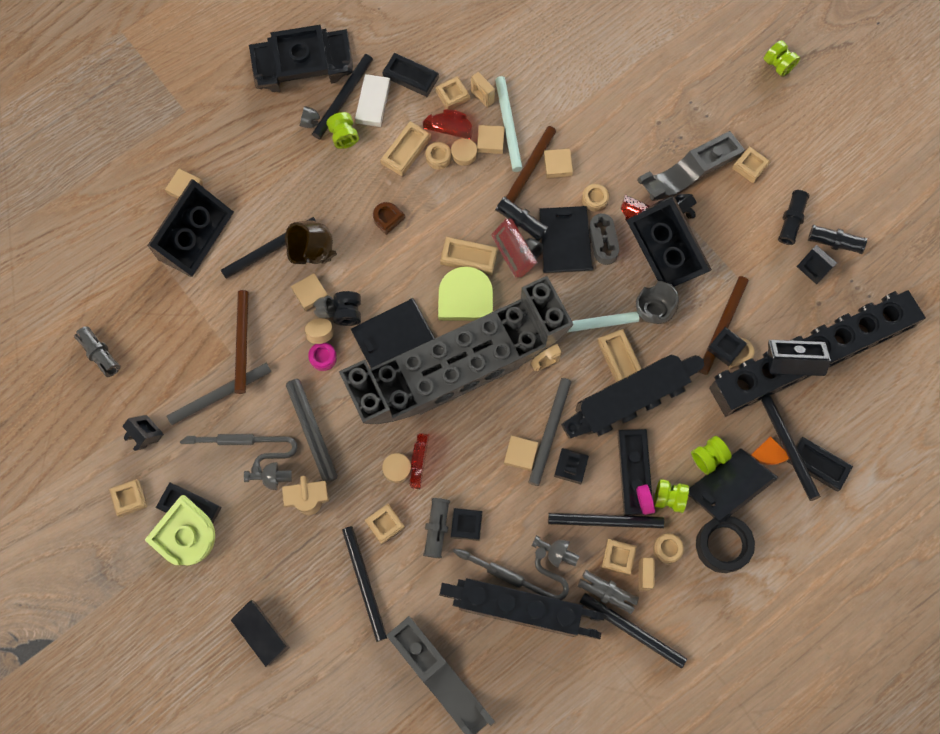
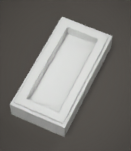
(372, 100)

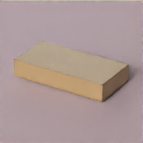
(406, 148)
(463, 253)
(619, 354)

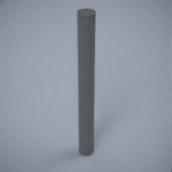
(216, 395)
(549, 432)

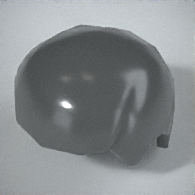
(657, 303)

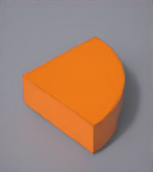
(770, 453)

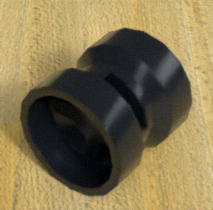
(347, 308)

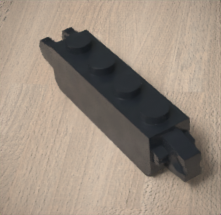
(631, 394)
(521, 607)

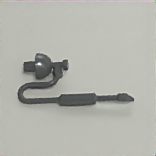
(270, 475)
(556, 553)

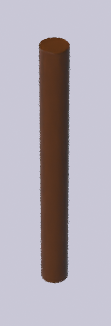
(531, 164)
(725, 319)
(241, 342)

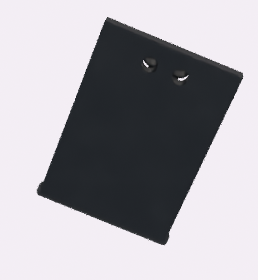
(566, 239)
(392, 333)
(731, 485)

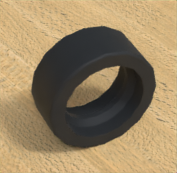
(716, 565)

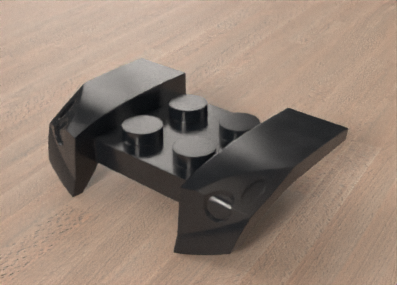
(300, 55)

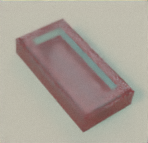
(513, 248)

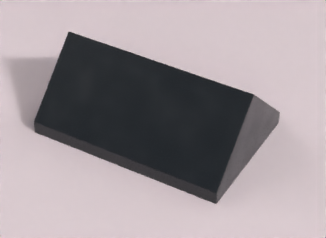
(190, 229)
(668, 242)

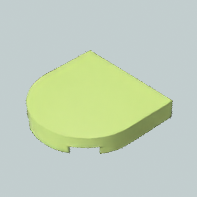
(465, 295)
(183, 534)

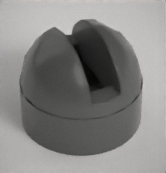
(309, 118)
(535, 247)
(324, 307)

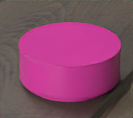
(322, 356)
(645, 499)

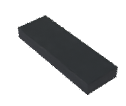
(633, 467)

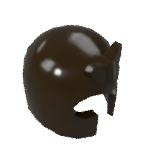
(309, 243)

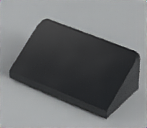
(798, 357)
(259, 633)

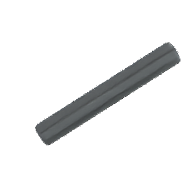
(311, 430)

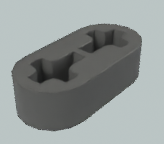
(609, 238)

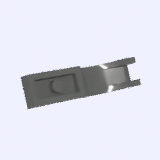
(692, 167)
(439, 677)

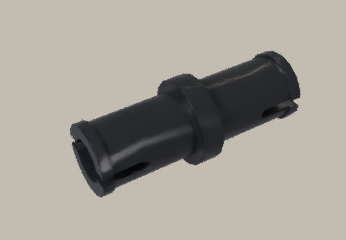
(793, 217)
(521, 218)
(837, 239)

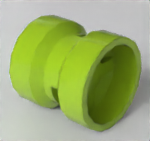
(781, 58)
(343, 133)
(711, 455)
(671, 495)

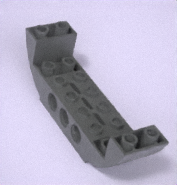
(459, 358)

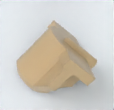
(306, 496)

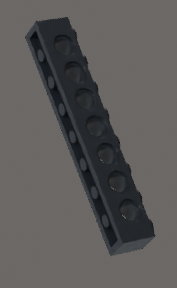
(899, 307)

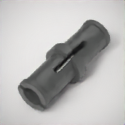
(97, 351)
(436, 528)
(608, 592)

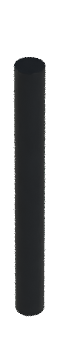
(343, 95)
(255, 255)
(790, 448)
(605, 520)
(364, 584)
(634, 631)

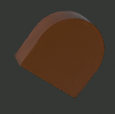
(387, 216)

